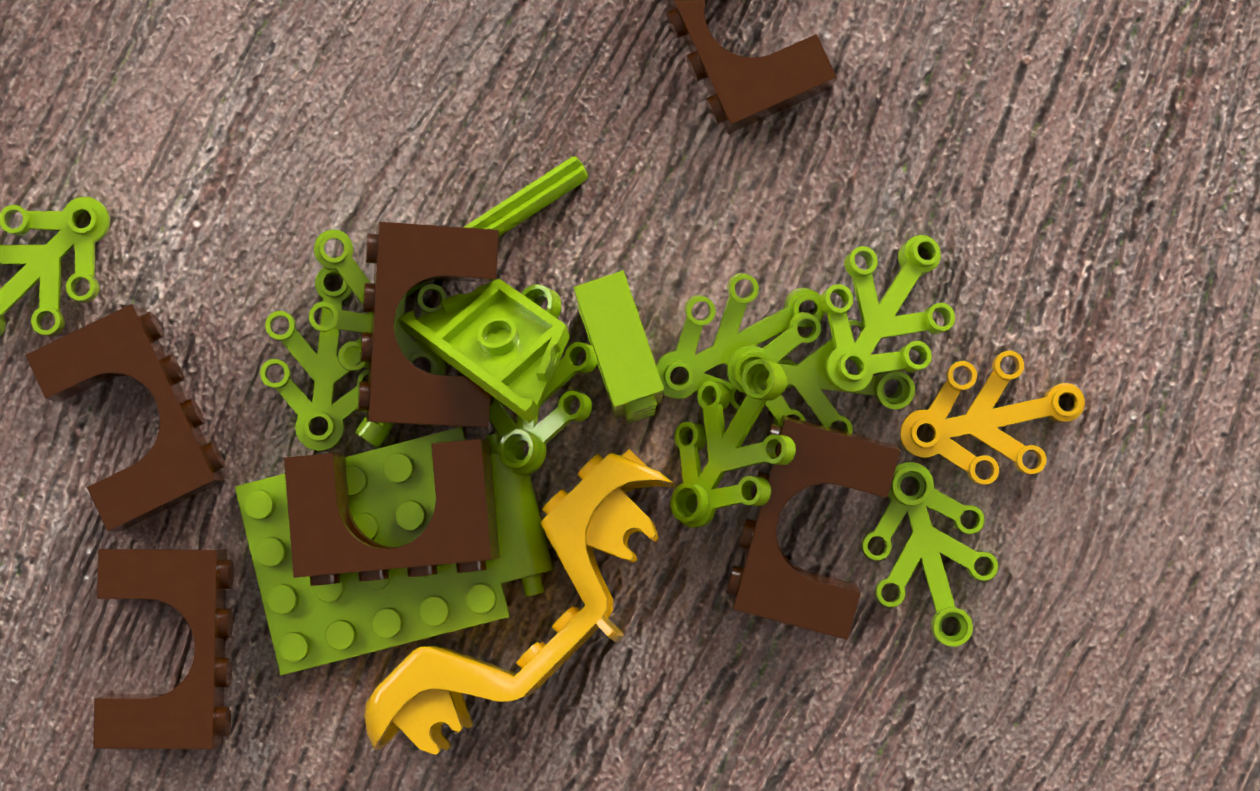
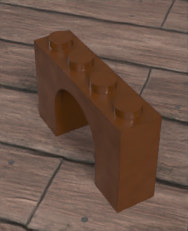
(748, 87)
(402, 259)
(180, 459)
(330, 543)
(768, 580)
(195, 710)

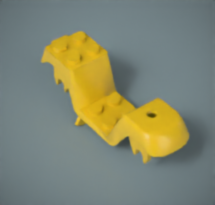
(432, 679)

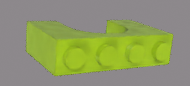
(620, 346)

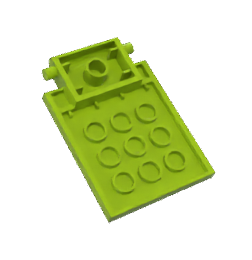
(391, 504)

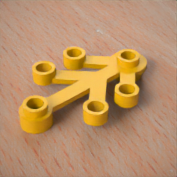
(982, 420)

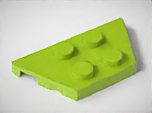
(496, 342)

